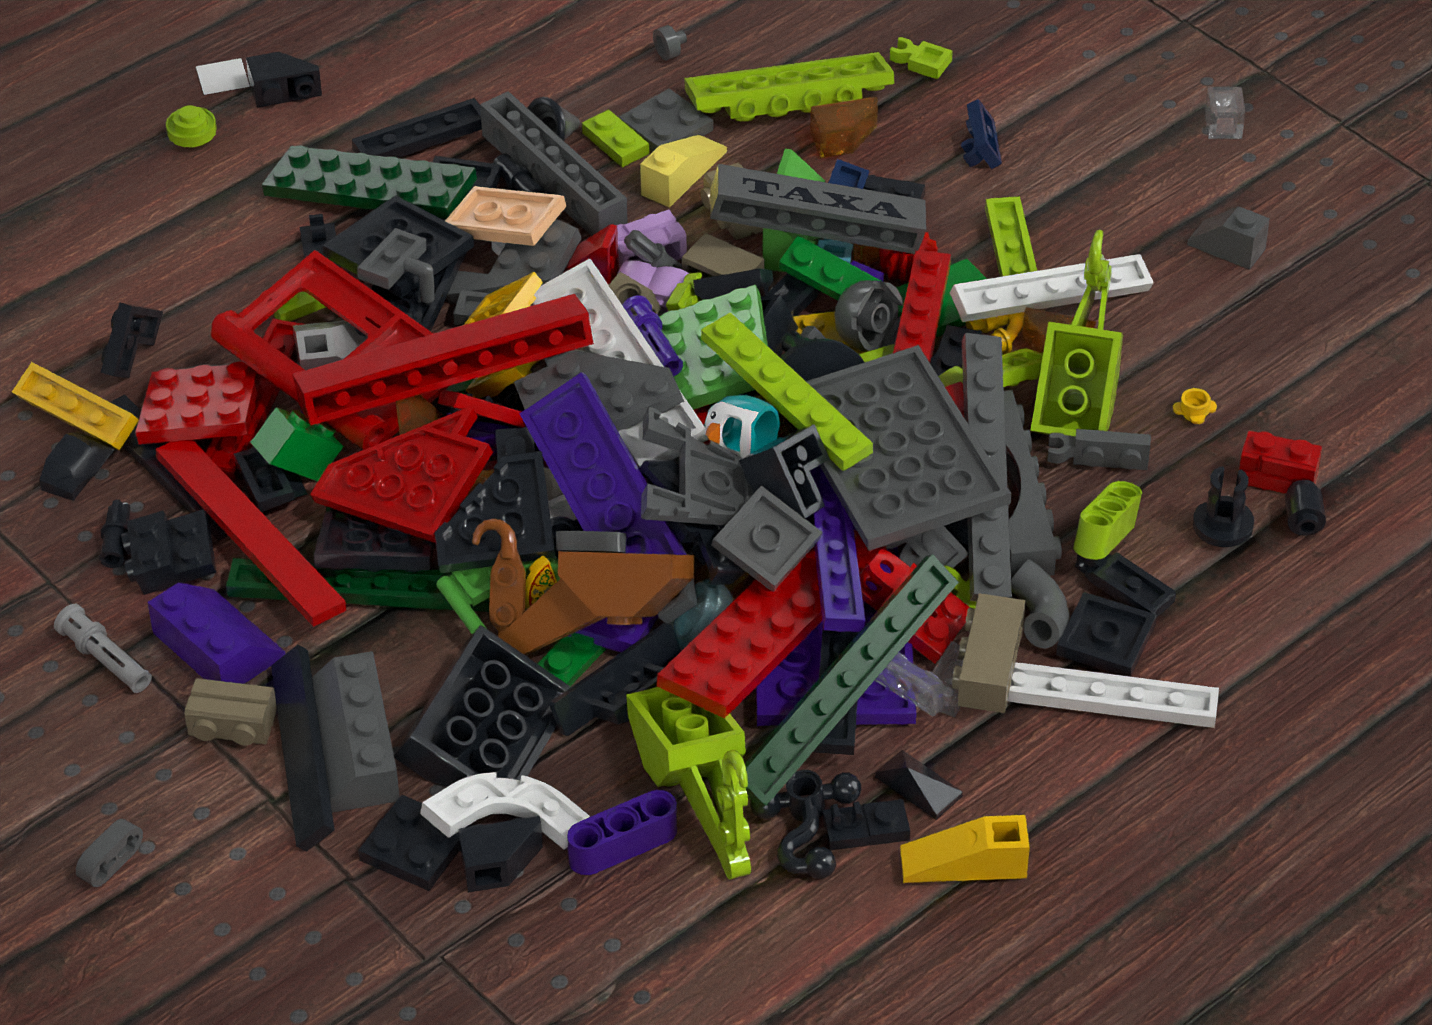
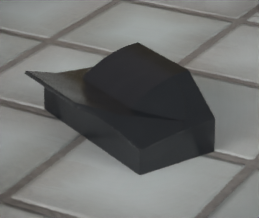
(723, 284)
(73, 464)
(265, 483)

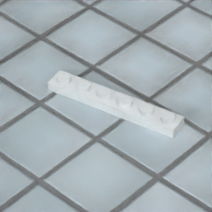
(1044, 289)
(1114, 694)

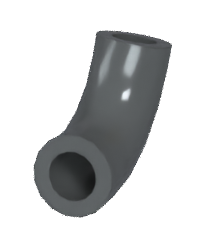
(1045, 603)

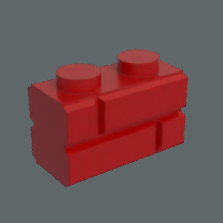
(1278, 461)

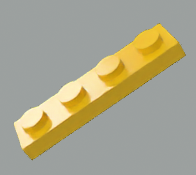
(75, 406)

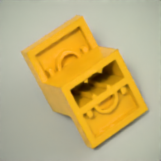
(504, 300)

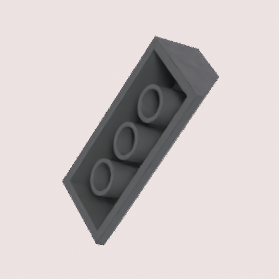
(355, 733)

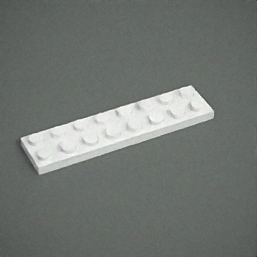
(618, 337)

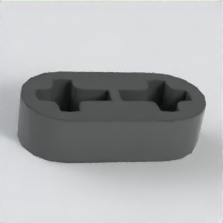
(590, 541)
(109, 852)

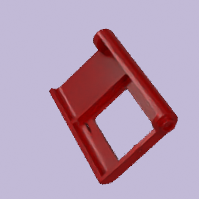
(351, 301)

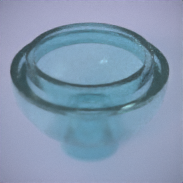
(710, 603)

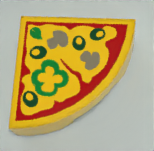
(539, 580)

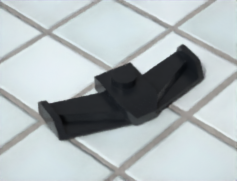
(722, 570)

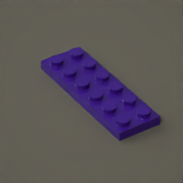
(595, 467)

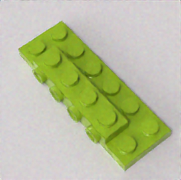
(789, 86)

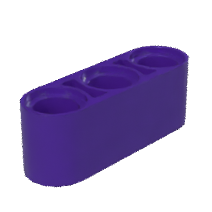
(622, 832)

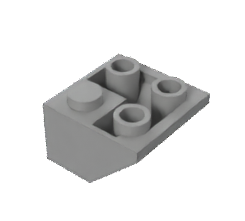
(324, 342)

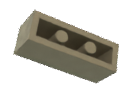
(989, 652)

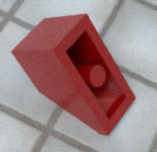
(602, 250)

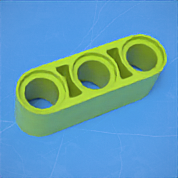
(1107, 520)

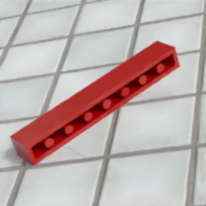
(442, 359)

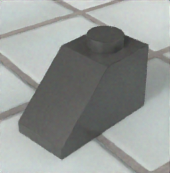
(1233, 236)

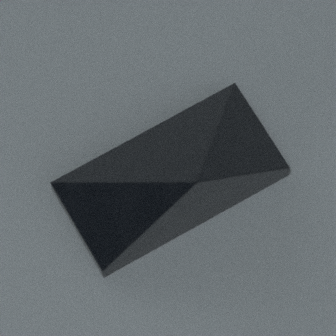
(919, 784)

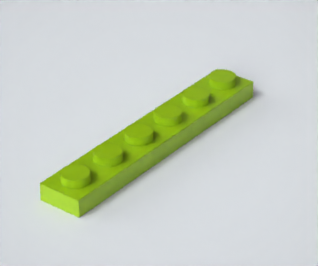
(786, 389)

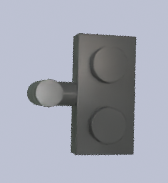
(395, 257)

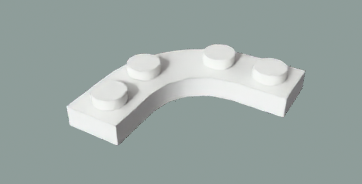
(486, 795)

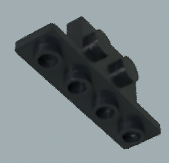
(605, 689)

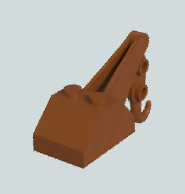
(590, 589)

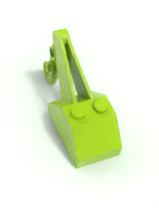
(1080, 362)
(688, 743)

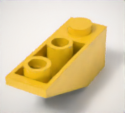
(971, 851)

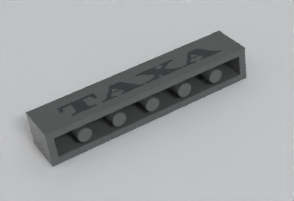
(817, 209)

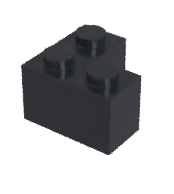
(785, 469)

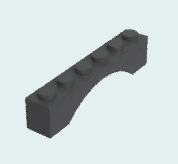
(1031, 522)

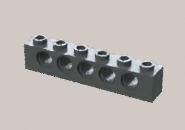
(553, 163)

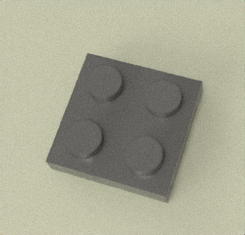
(667, 119)
(767, 538)

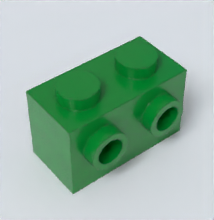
(296, 446)

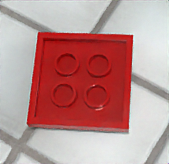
(198, 403)

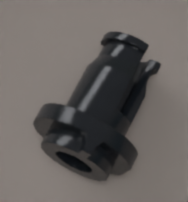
(1224, 519)

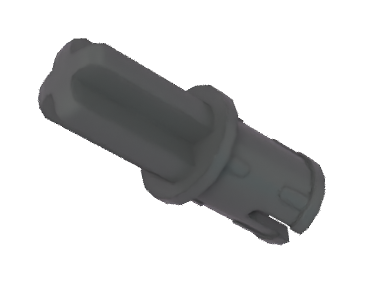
(648, 251)

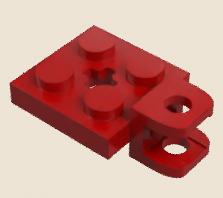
(941, 625)

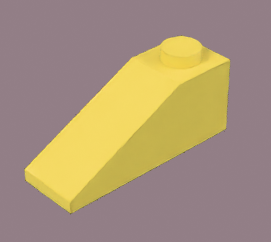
(676, 167)

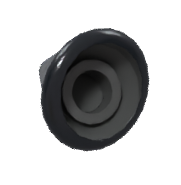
(554, 116)

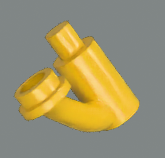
(1015, 324)

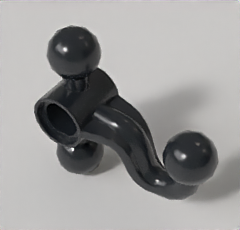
(819, 861)

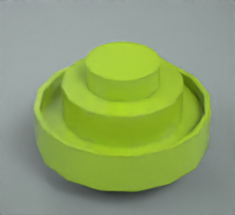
(191, 126)

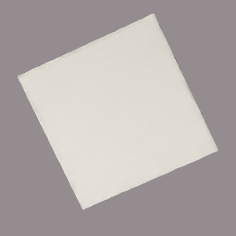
(222, 76)

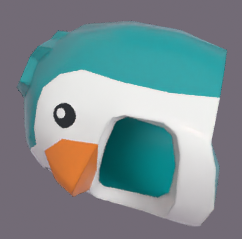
(742, 424)

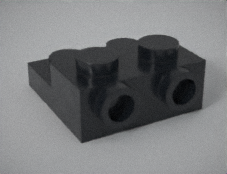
(168, 550)

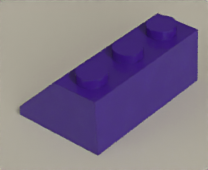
(211, 634)

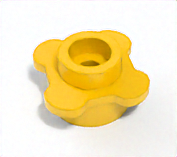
(1195, 405)

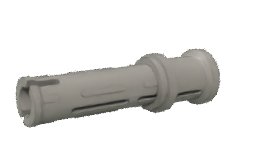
(130, 674)

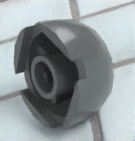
(868, 315)

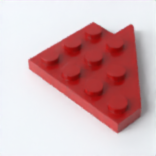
(409, 479)

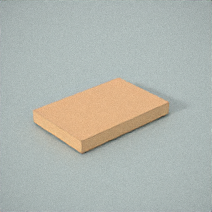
(506, 215)

